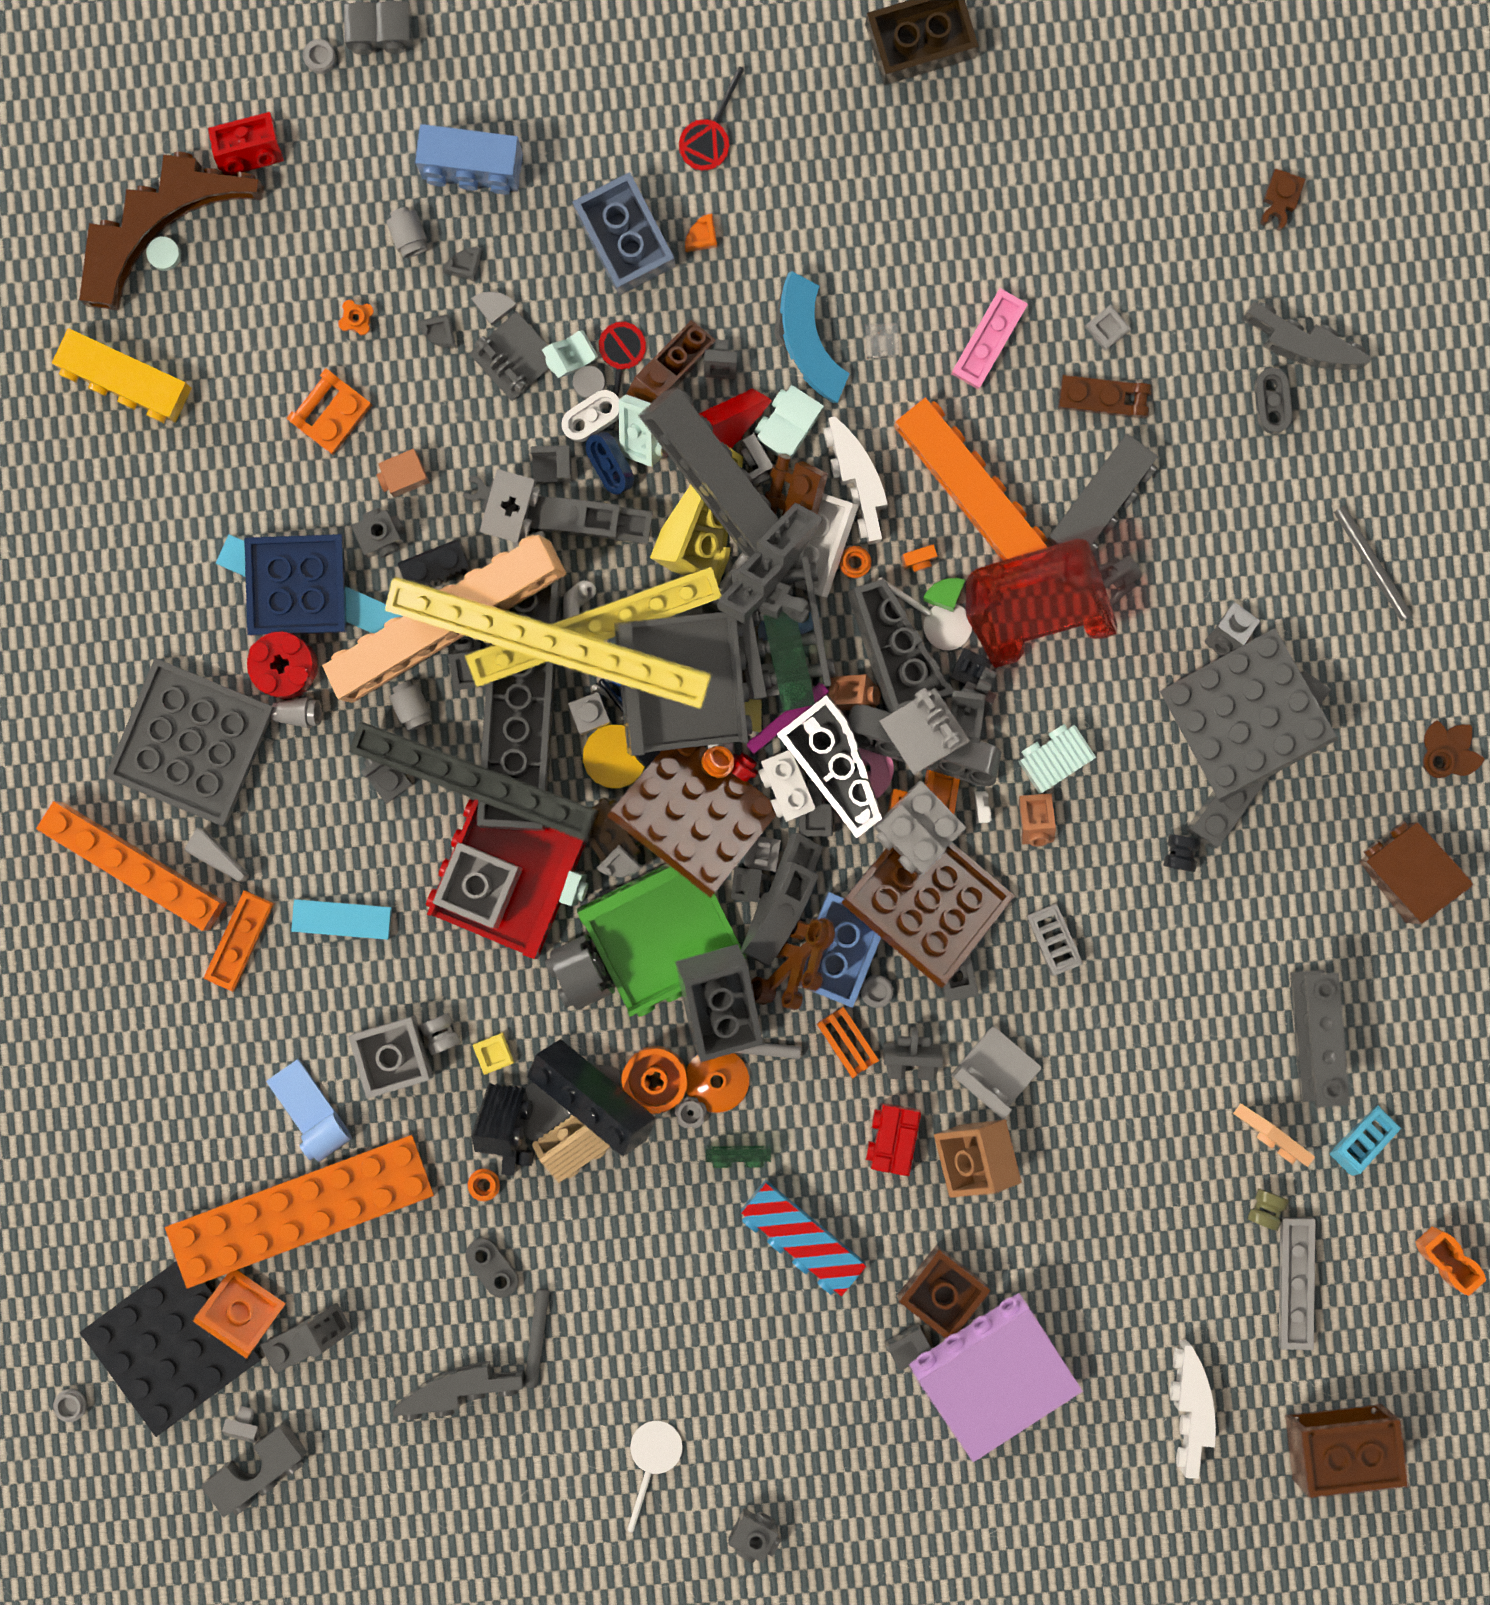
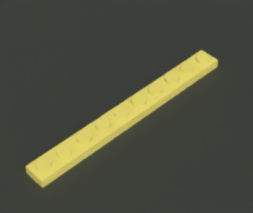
(548, 642)

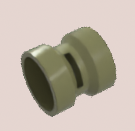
(1269, 1202)

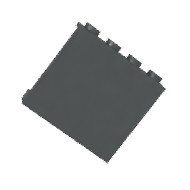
(701, 643)

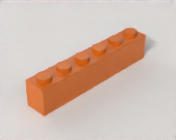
(967, 482)
(131, 865)

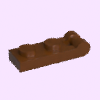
(1103, 396)

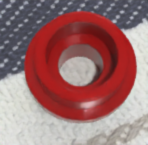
(744, 767)

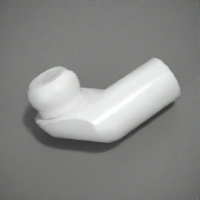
(576, 597)

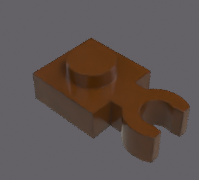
(1283, 195)

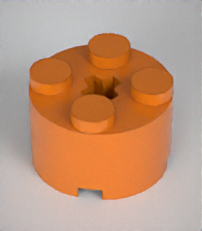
(672, 1072)

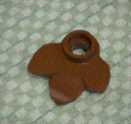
(1453, 748)

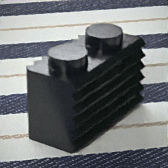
(436, 565)
(501, 1120)

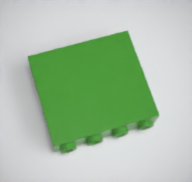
(648, 928)

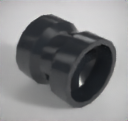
(1182, 853)

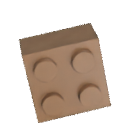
(977, 1158)

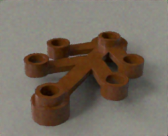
(818, 937)

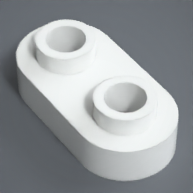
(591, 413)

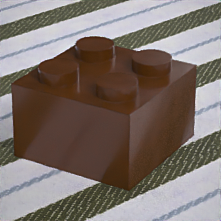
(943, 1292)

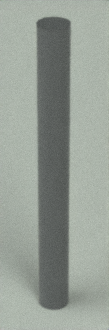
(1373, 563)

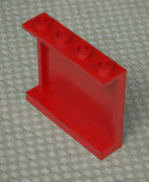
(535, 900)

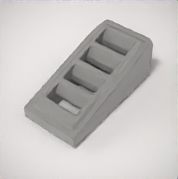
(208, 850)
(1048, 956)

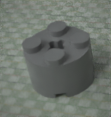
(579, 973)

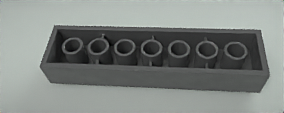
(520, 719)

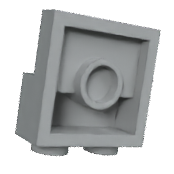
(918, 829)

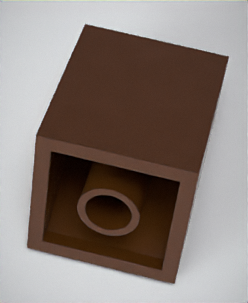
(1414, 873)

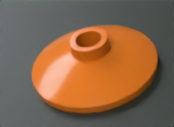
(734, 1085)

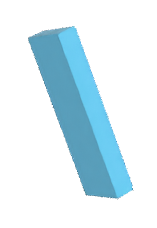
(341, 919)

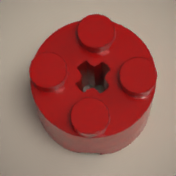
(266, 655)

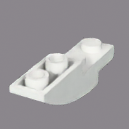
(855, 467)
(1193, 1395)

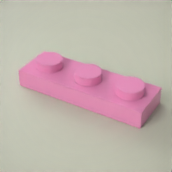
(989, 338)

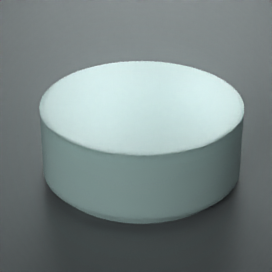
(163, 253)

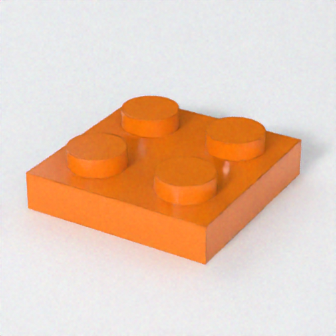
(239, 1312)

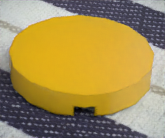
(608, 760)

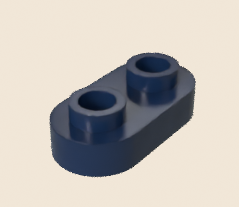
(609, 463)

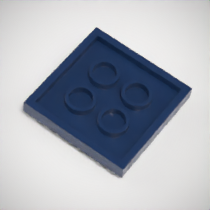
(295, 584)

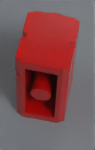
(894, 1139)

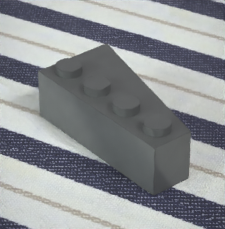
(894, 647)

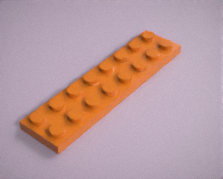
(299, 1211)

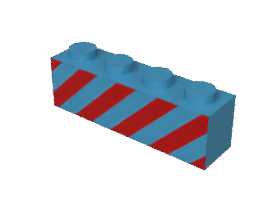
(803, 1238)

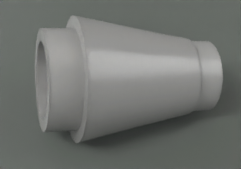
(298, 712)

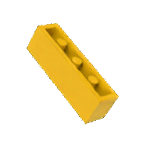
(121, 375)

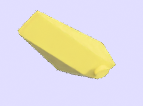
(693, 537)

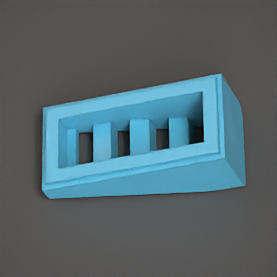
(1345, 1160)

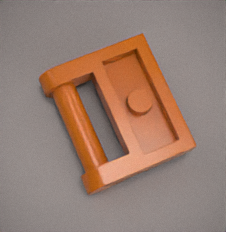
(339, 416)

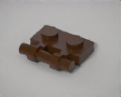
(805, 487)

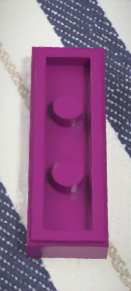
(771, 731)

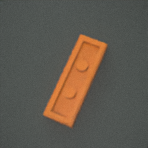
(239, 940)

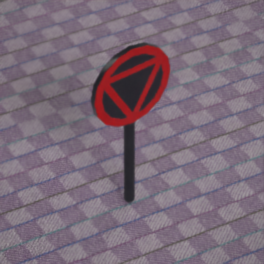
(704, 141)

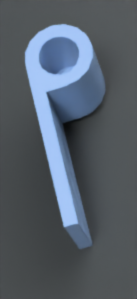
(310, 1110)

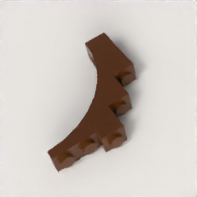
(182, 189)

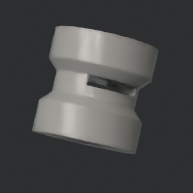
(441, 1041)

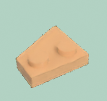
(1272, 1136)

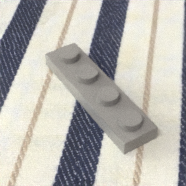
(1296, 1283)

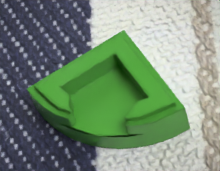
(945, 593)

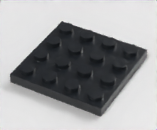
(160, 1354)

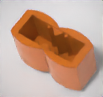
(1450, 1260)

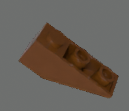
(671, 363)

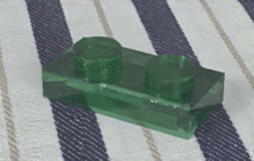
(752, 1155)

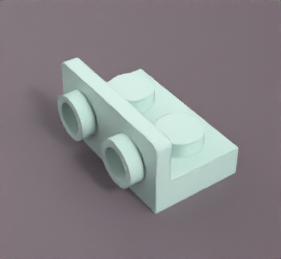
(634, 437)

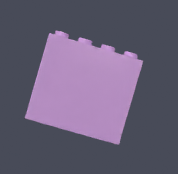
(995, 1377)

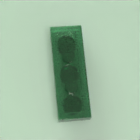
(789, 662)

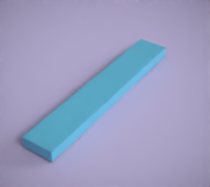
(360, 609)

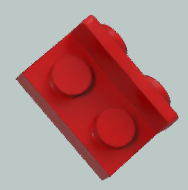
(245, 144)

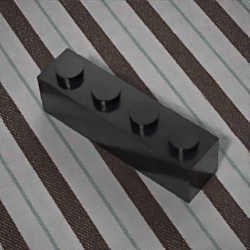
(591, 1097)

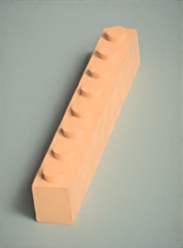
(407, 641)

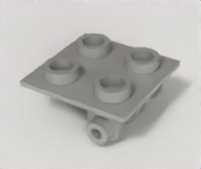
(924, 730)

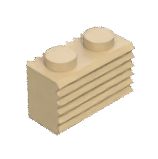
(568, 1148)

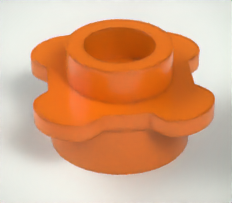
(359, 326)

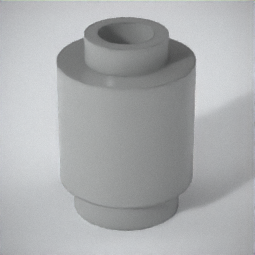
(407, 232)
(410, 705)

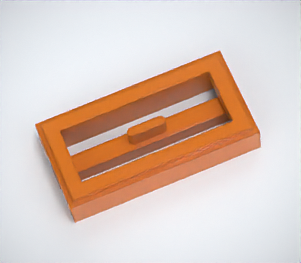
(863, 1065)

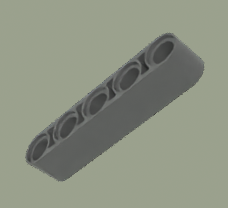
(971, 762)

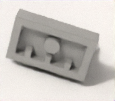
(996, 1071)

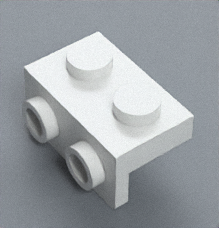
(788, 786)

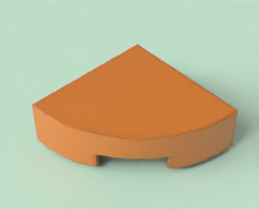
(701, 235)

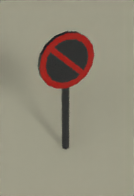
(621, 348)

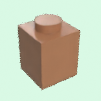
(402, 473)

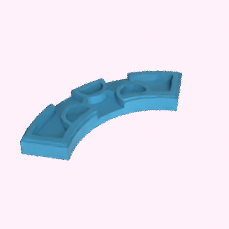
(803, 340)

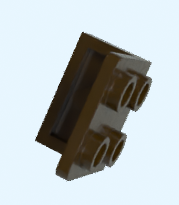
(608, 835)

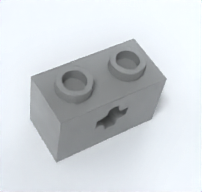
(504, 488)

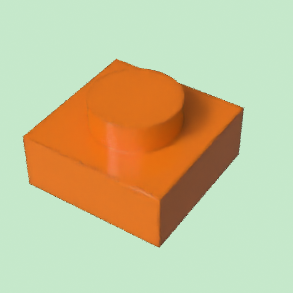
(920, 558)

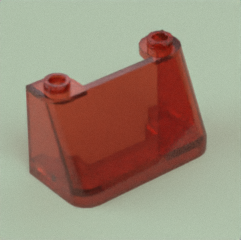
(1037, 598)

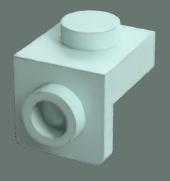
(569, 354)
(574, 888)

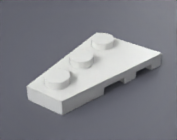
(828, 542)

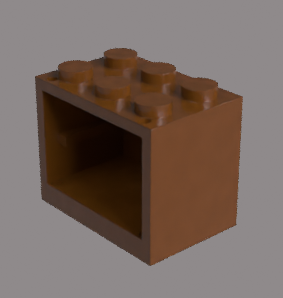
(1346, 1450)

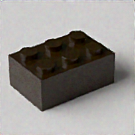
(920, 37)

